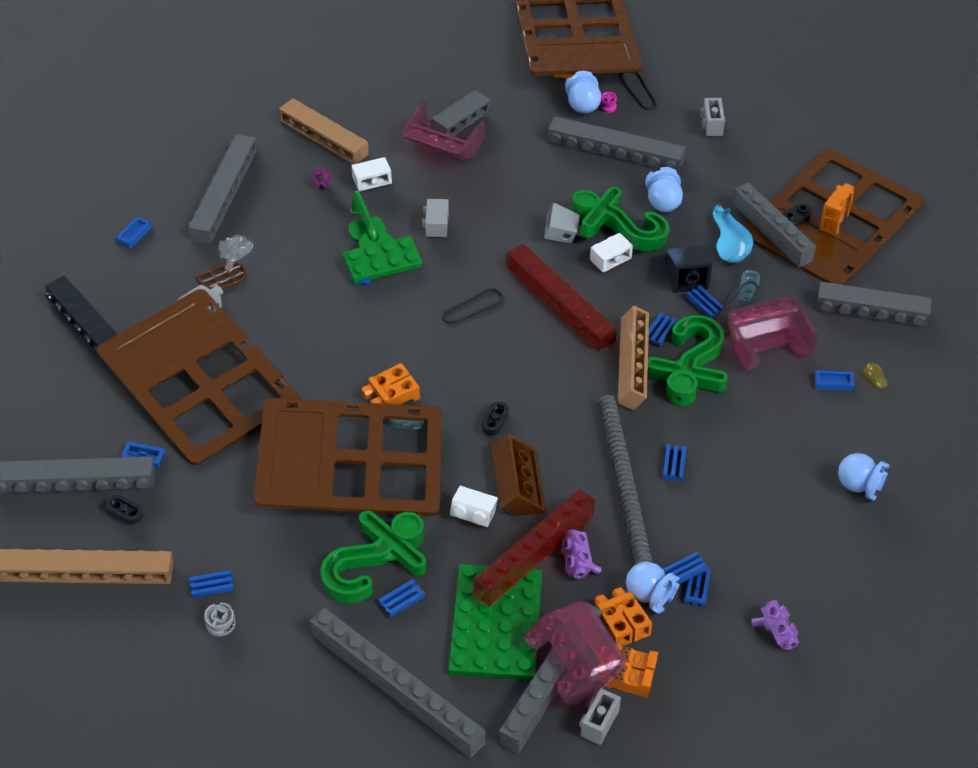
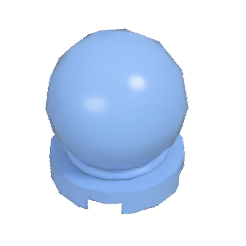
(583, 92)
(664, 189)
(861, 474)
(651, 585)

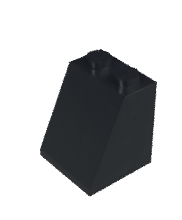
(688, 268)

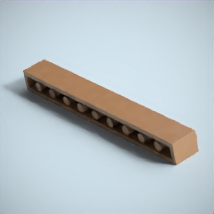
(86, 566)

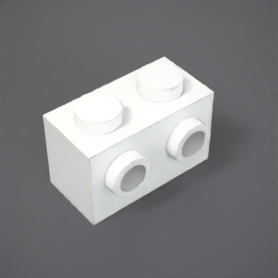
(371, 174)
(611, 252)
(473, 506)

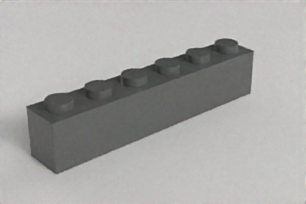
(774, 225)
(873, 304)

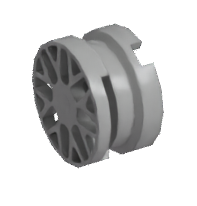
(219, 618)

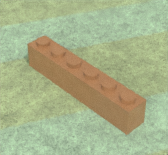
(324, 131)
(633, 358)

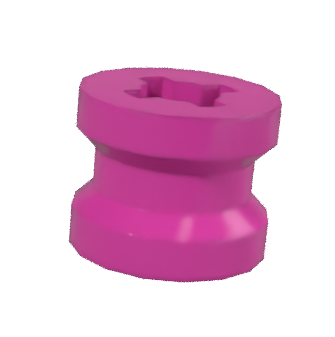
(608, 102)

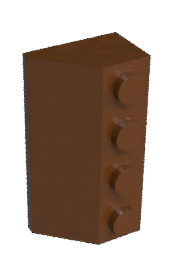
(517, 477)

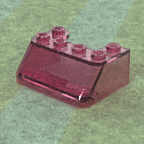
(419, 132)
(768, 327)
(583, 648)

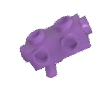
(577, 555)
(777, 621)

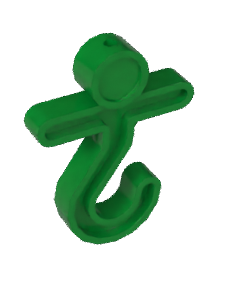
(598, 211)
(687, 373)
(389, 544)

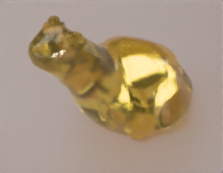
(873, 373)

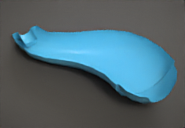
(735, 240)

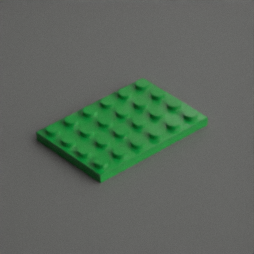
(491, 638)

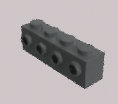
(461, 114)

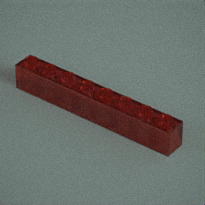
(561, 297)
(533, 548)

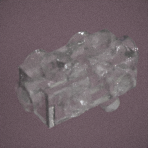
(234, 249)

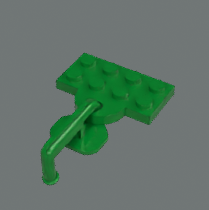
(377, 251)

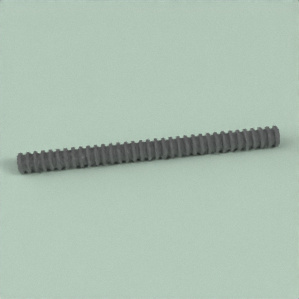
(625, 480)

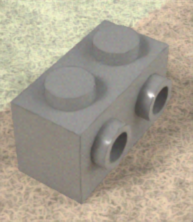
(713, 117)
(436, 217)
(600, 716)

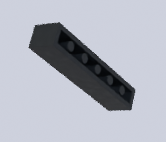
(79, 312)

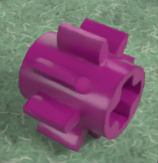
(317, 180)

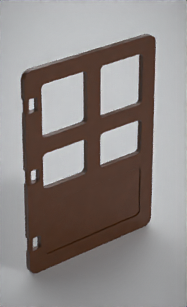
(579, 52)
(841, 251)
(174, 343)
(301, 454)

